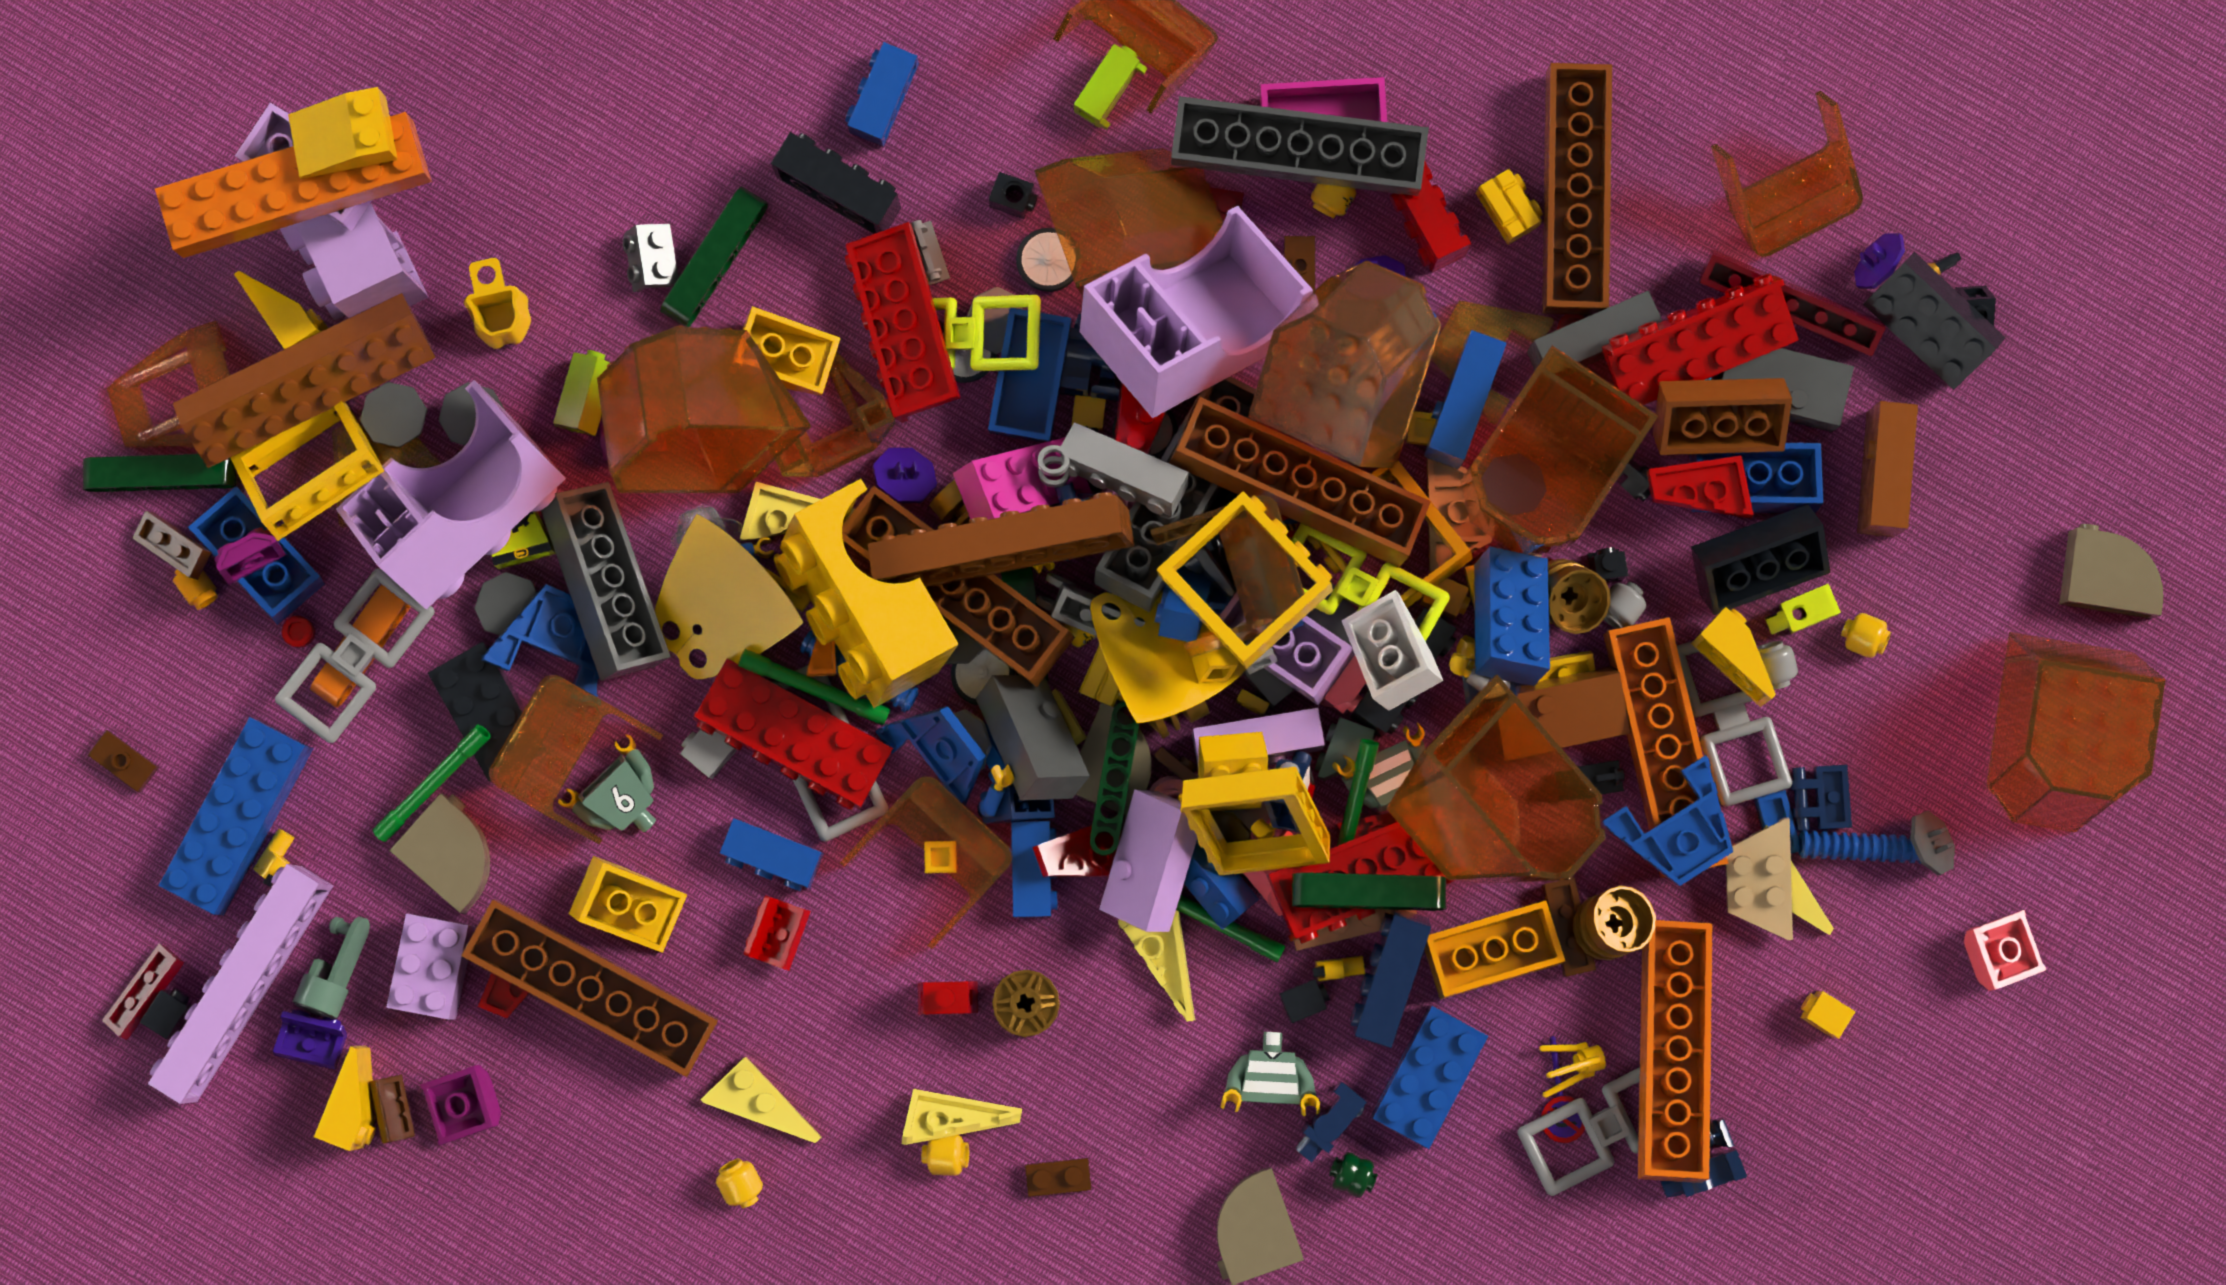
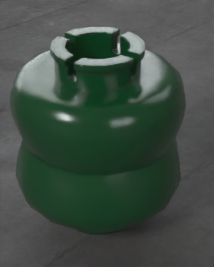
(1353, 1174)

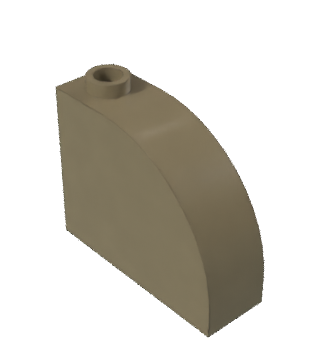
(2110, 574)
(1093, 758)
(447, 852)
(1255, 1230)

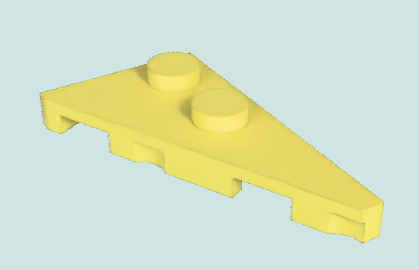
(754, 1097)

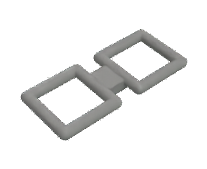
(352, 657)
(1733, 723)
(824, 832)
(1601, 1127)

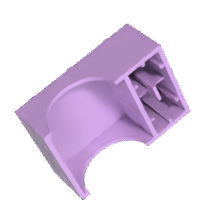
(355, 266)
(1193, 322)
(442, 519)

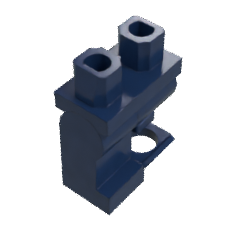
(1078, 366)
(1330, 1124)
(1722, 1166)

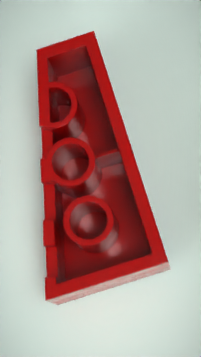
(1431, 225)
(1135, 424)

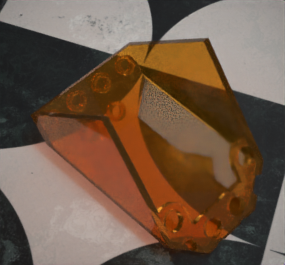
(1127, 207)

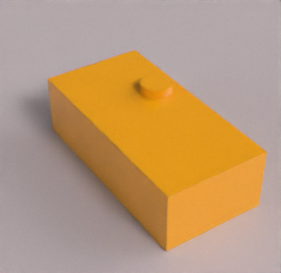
(1493, 950)

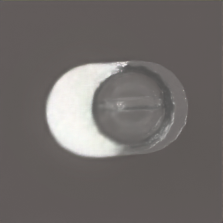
(730, 526)

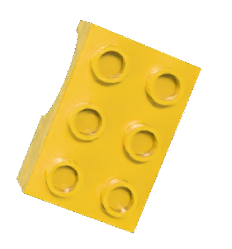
(883, 629)

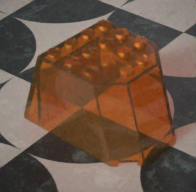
(1350, 365)
(694, 412)
(1553, 457)
(2071, 730)
(1499, 797)

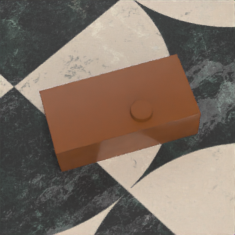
(1722, 416)
(1887, 469)
(1579, 706)

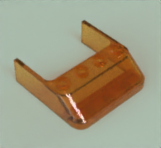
(1158, 32)
(1798, 197)
(1260, 569)
(549, 743)
(935, 814)

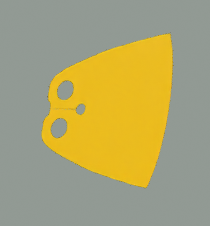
(727, 594)
(1148, 668)

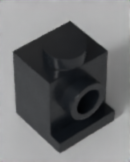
(1609, 564)

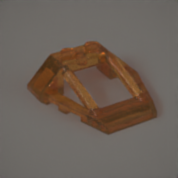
(129, 406)
(868, 430)

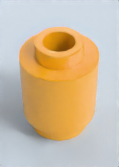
(196, 592)

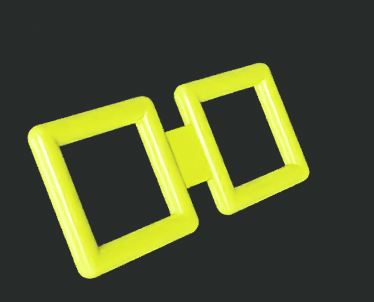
(968, 332)
(1365, 589)

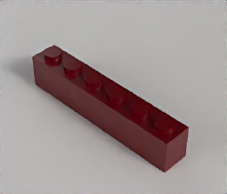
(1805, 307)

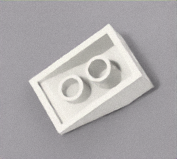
(1391, 651)

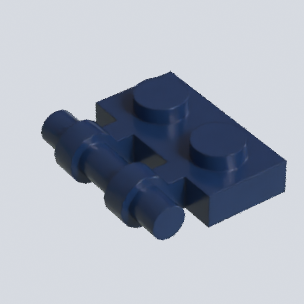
(1832, 797)

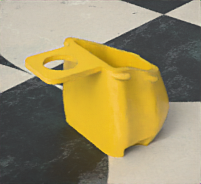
(497, 310)

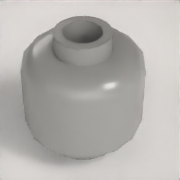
(1625, 605)
(1779, 663)

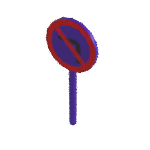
(1569, 1128)

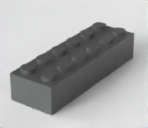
(605, 581)

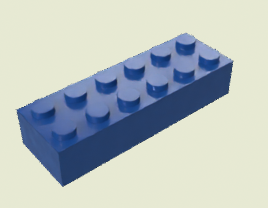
(236, 817)

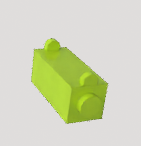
(1108, 85)
(580, 401)

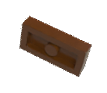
(1058, 1177)

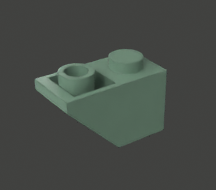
(1343, 740)

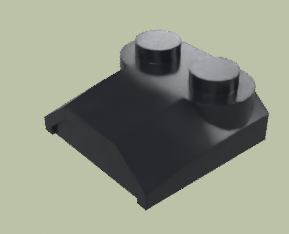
(1213, 563)

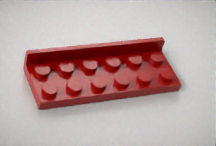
(901, 321)
(1702, 340)
(792, 735)
(1378, 852)

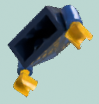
(1004, 804)

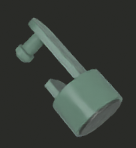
(325, 986)

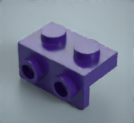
(310, 1039)

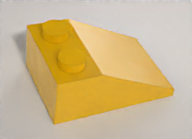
(343, 133)
(285, 317)
(795, 351)
(1732, 649)
(1232, 755)
(627, 904)
(351, 1108)

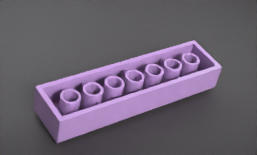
(239, 984)

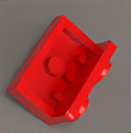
(776, 932)

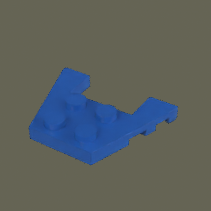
(553, 627)
(943, 746)
(1686, 840)

